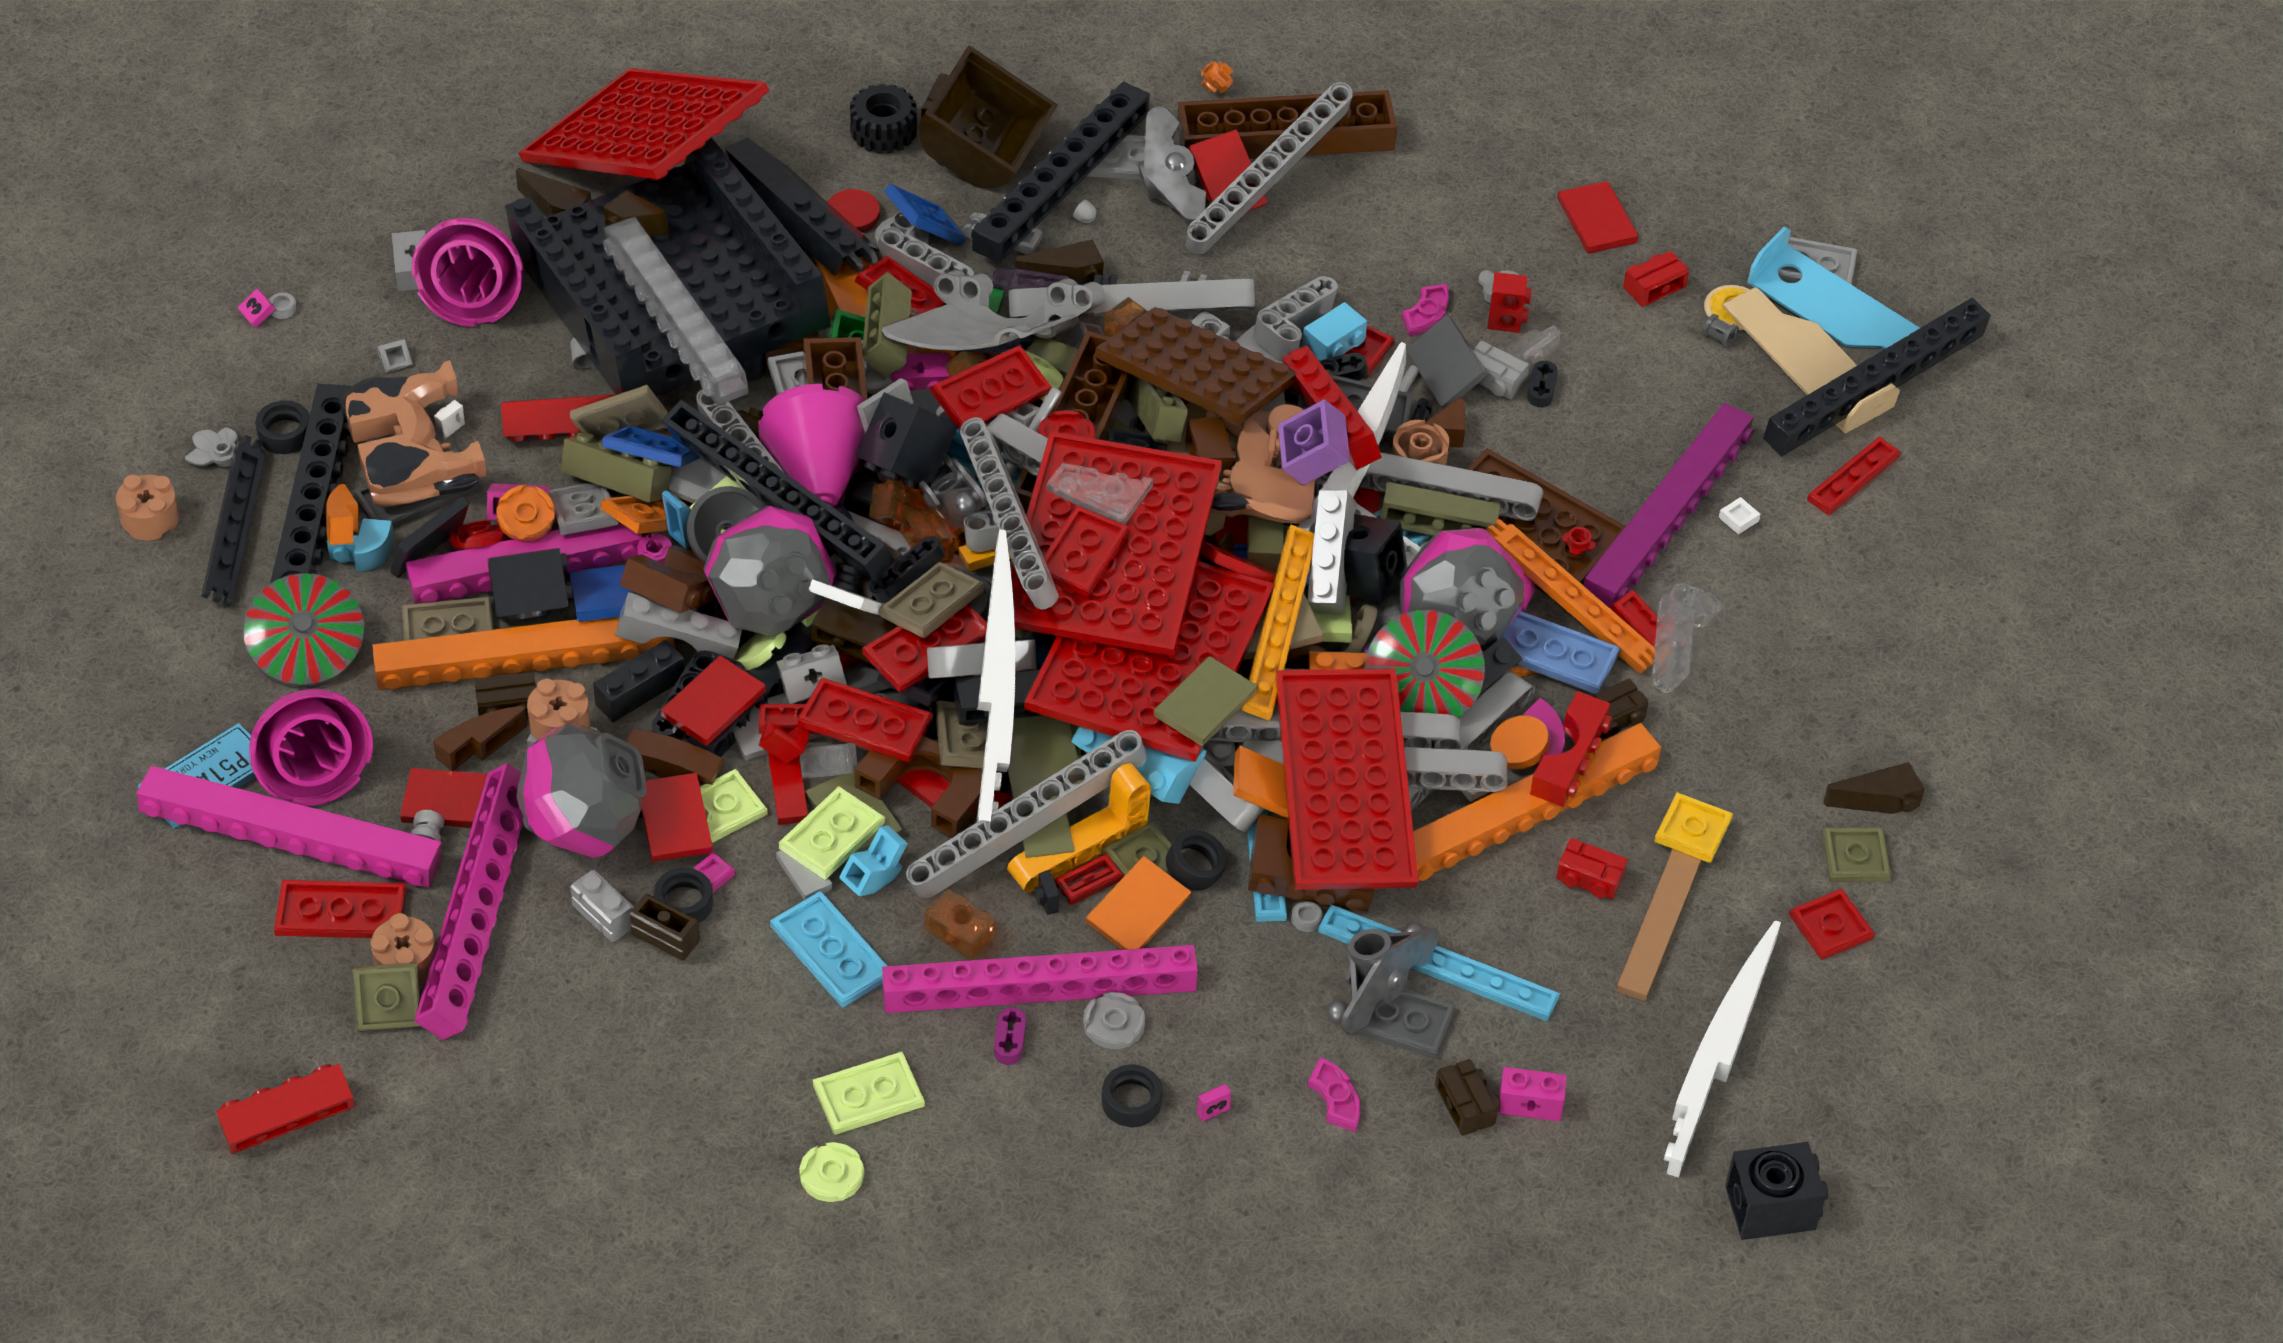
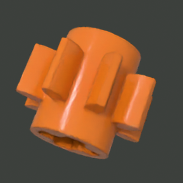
(1216, 77)

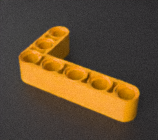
(1125, 813)

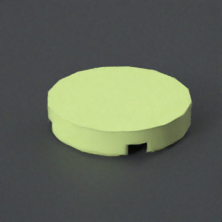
(758, 650)
(831, 1172)

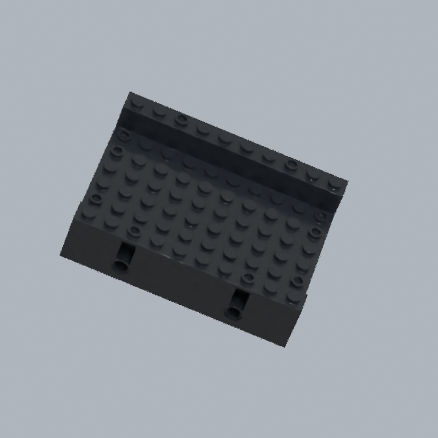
(720, 245)

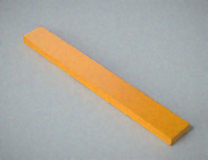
(1280, 620)

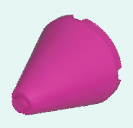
(468, 271)
(814, 437)
(310, 747)

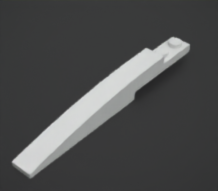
(1376, 413)
(998, 680)
(1718, 1049)

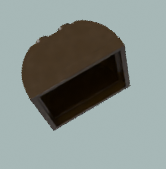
(983, 121)

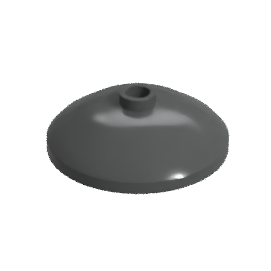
(717, 511)

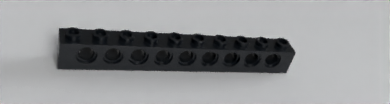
(1060, 172)
(1892, 365)
(314, 481)
(777, 489)

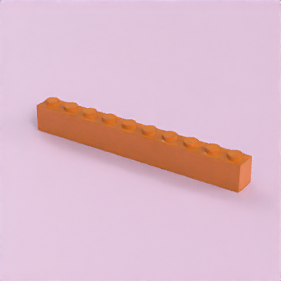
(503, 652)
(1515, 810)

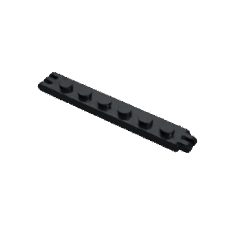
(234, 521)

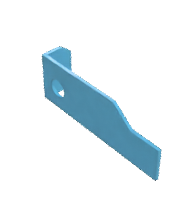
(1825, 298)

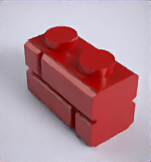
(1655, 278)
(1591, 869)

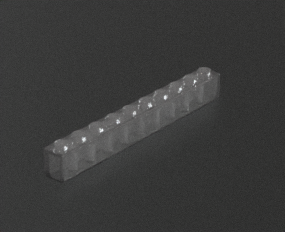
(675, 311)

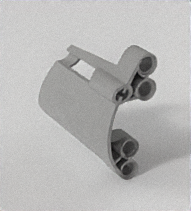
(970, 323)

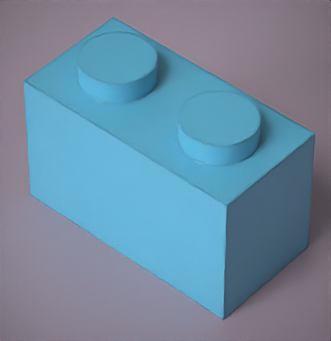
(1335, 332)

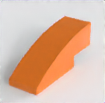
(341, 516)

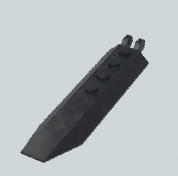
(802, 209)

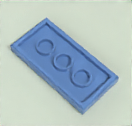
(1561, 652)

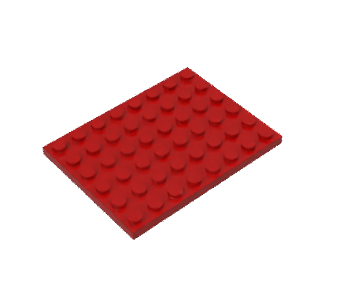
(644, 122)
(1151, 576)
(1120, 686)

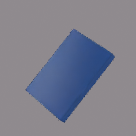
(925, 214)
(649, 446)
(598, 592)

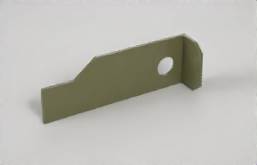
(1037, 752)

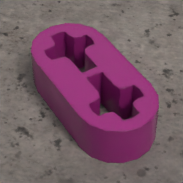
(1003, 1035)

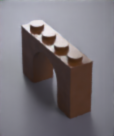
(675, 584)
(956, 805)
(1273, 870)

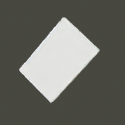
(846, 597)

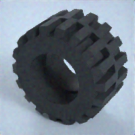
(883, 118)

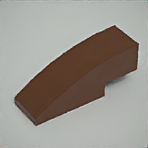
(479, 736)
(675, 757)

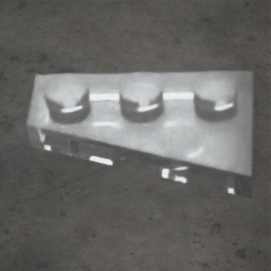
(1098, 492)

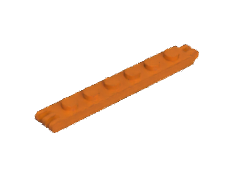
(1574, 596)

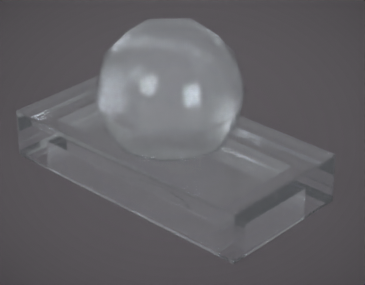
(828, 760)

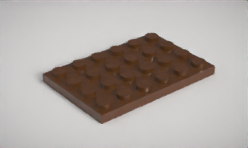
(1196, 365)
(1555, 517)

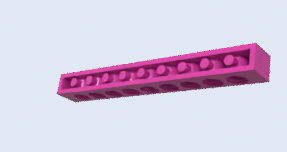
(473, 906)
(1038, 978)

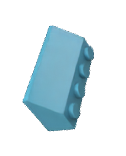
(1164, 772)

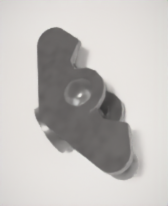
(1169, 167)
(954, 493)
(1380, 970)

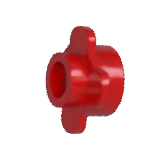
(1578, 540)

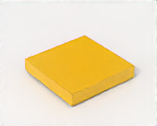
(1693, 827)

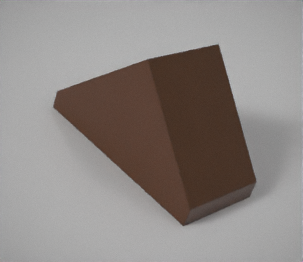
(1452, 421)

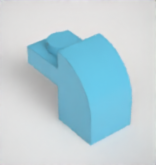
(369, 548)
(875, 868)

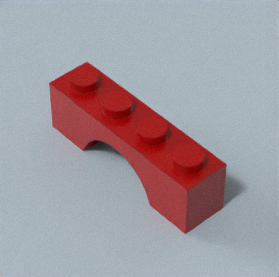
(1559, 773)

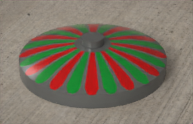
(304, 630)
(1434, 661)

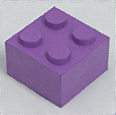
(1313, 442)

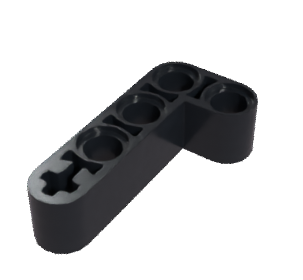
(696, 665)

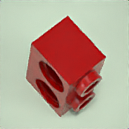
(1508, 302)

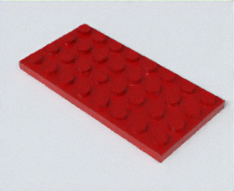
(1346, 779)

